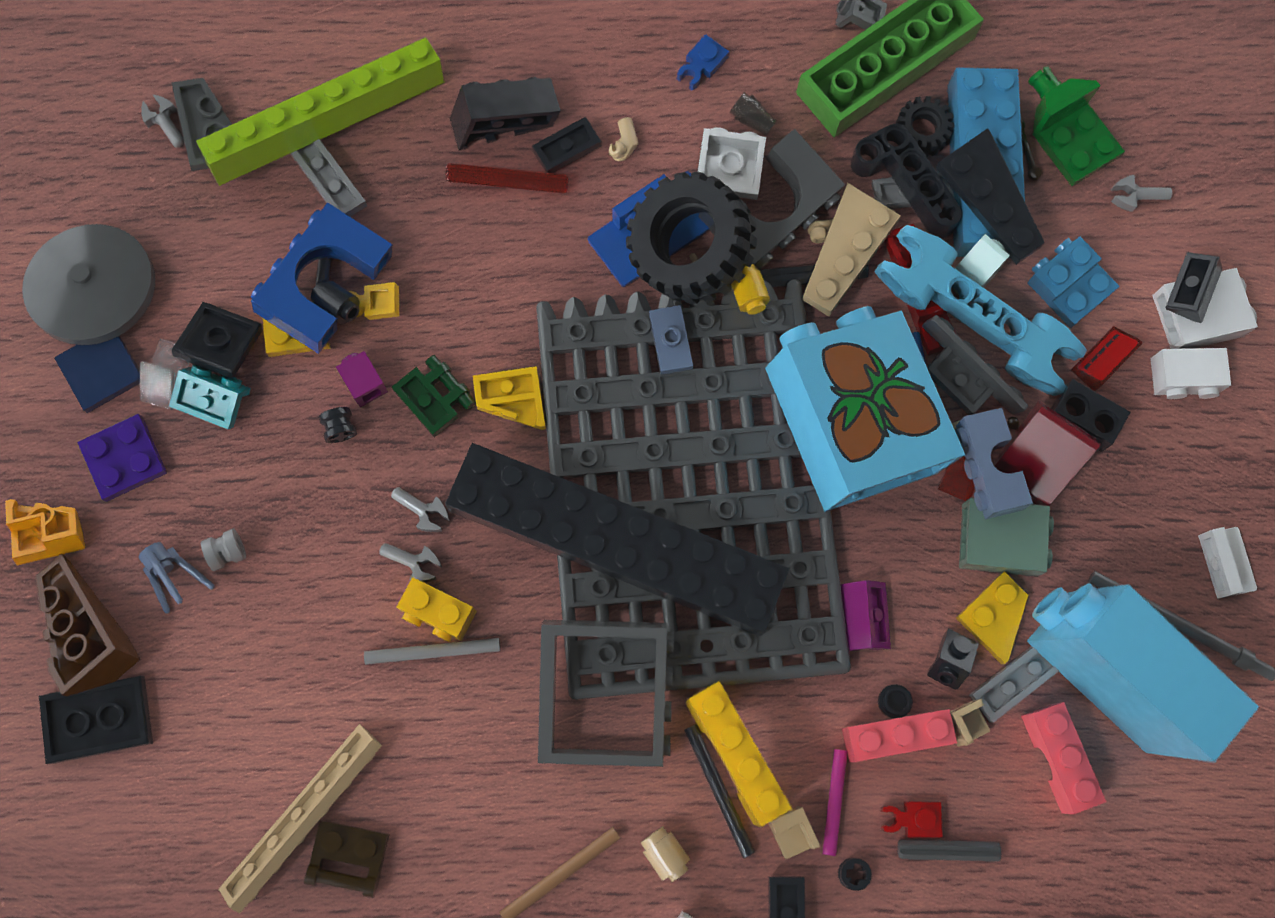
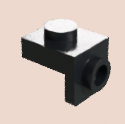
(953, 659)

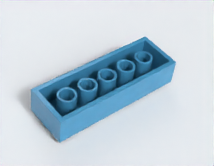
(982, 101)

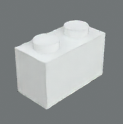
(1190, 372)

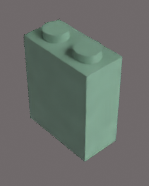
(1006, 542)

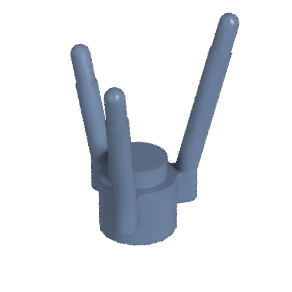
(159, 563)

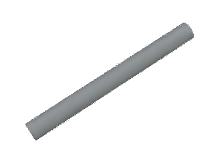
(432, 651)

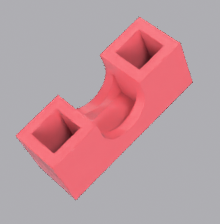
(899, 735)
(1073, 777)

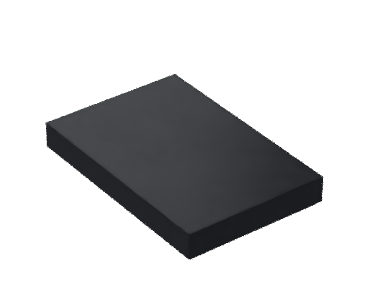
(95, 720)

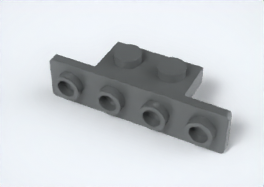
(965, 374)

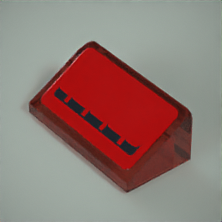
(1106, 357)

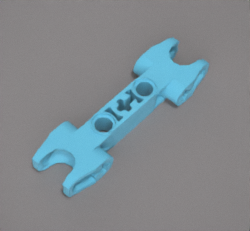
(1029, 342)

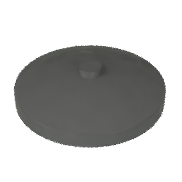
(89, 284)

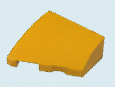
(42, 531)

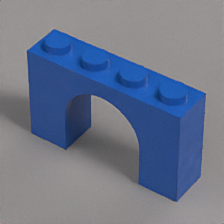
(328, 236)

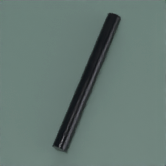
(719, 791)

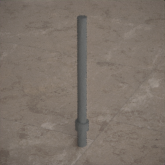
(1240, 656)

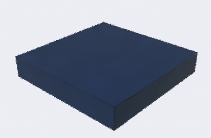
(98, 372)

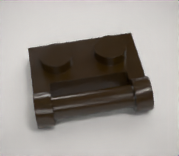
(349, 846)

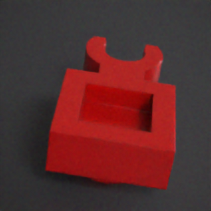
(918, 818)

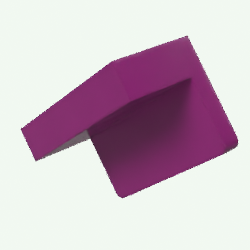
(866, 615)

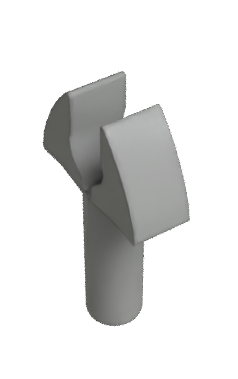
(163, 119)
(1137, 193)
(421, 509)
(411, 560)

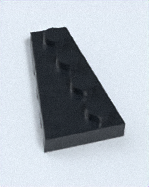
(990, 192)

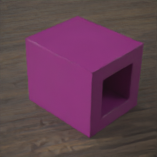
(361, 378)

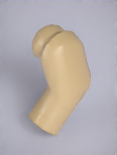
(627, 143)
(818, 230)

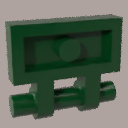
(426, 402)

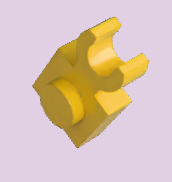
(379, 301)

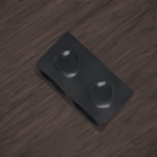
(1092, 407)

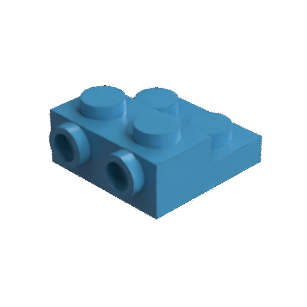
(1072, 281)

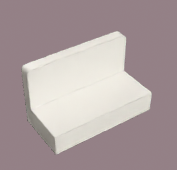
(1227, 562)

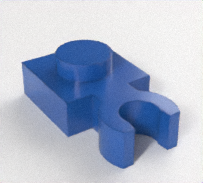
(704, 59)

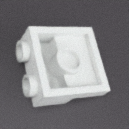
(733, 159)

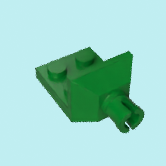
(1070, 127)

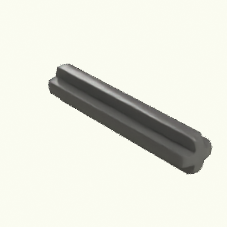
(949, 850)

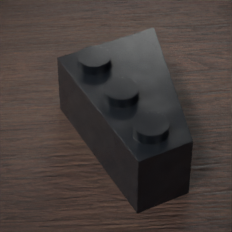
(503, 107)

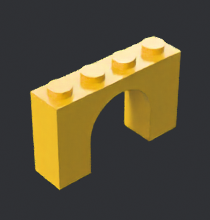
(753, 779)

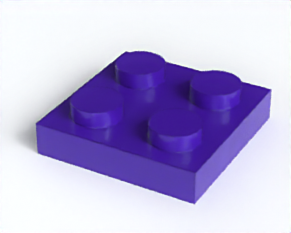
(122, 457)

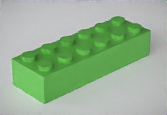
(886, 60)

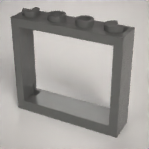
(662, 709)

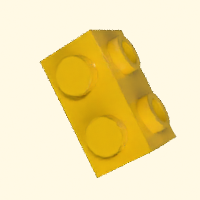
(437, 609)

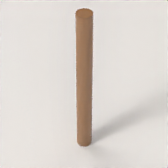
(560, 874)

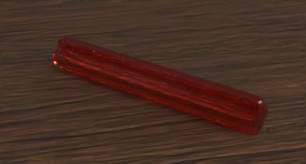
(507, 178)

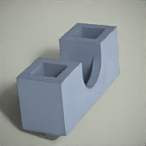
(995, 491)

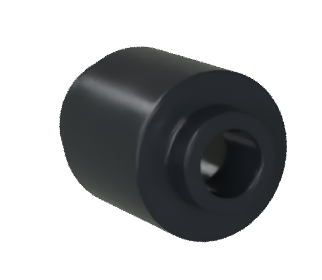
(336, 301)

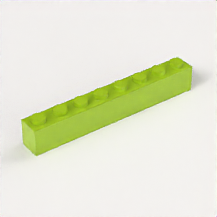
(321, 111)

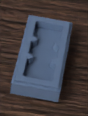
(670, 339)

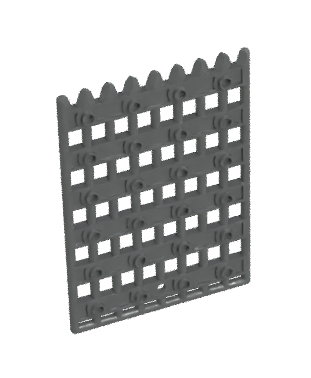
(685, 450)

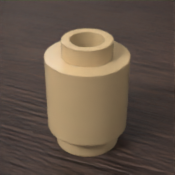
(665, 854)

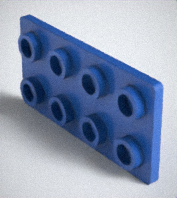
(610, 240)

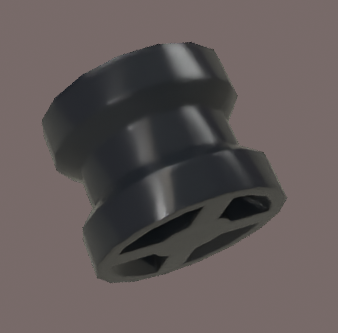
(337, 425)

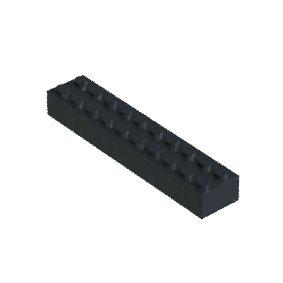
(617, 539)

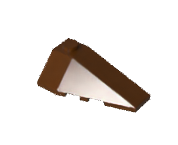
(82, 635)

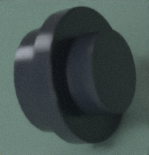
(895, 701)

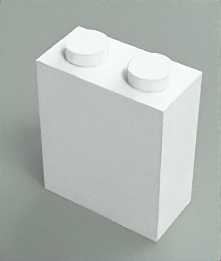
(1226, 317)

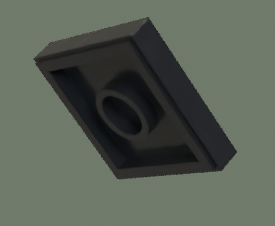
(217, 340)

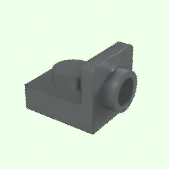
(860, 12)

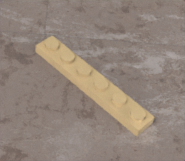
(299, 819)

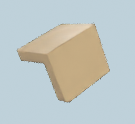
(969, 722)
(793, 832)

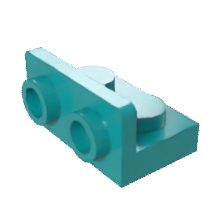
(208, 395)

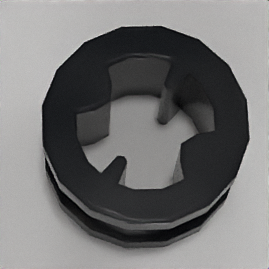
(860, 884)

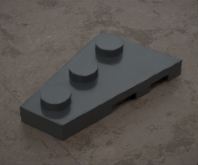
(198, 115)

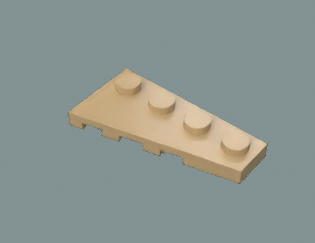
(851, 243)

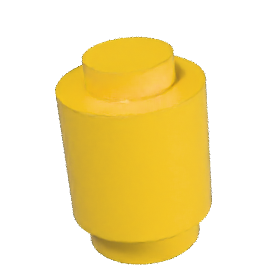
(751, 291)

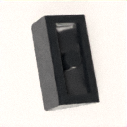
(1194, 286)

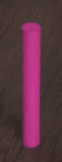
(834, 802)

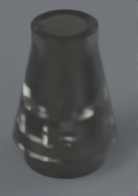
(751, 113)

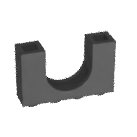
(812, 186)

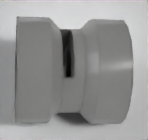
(223, 549)

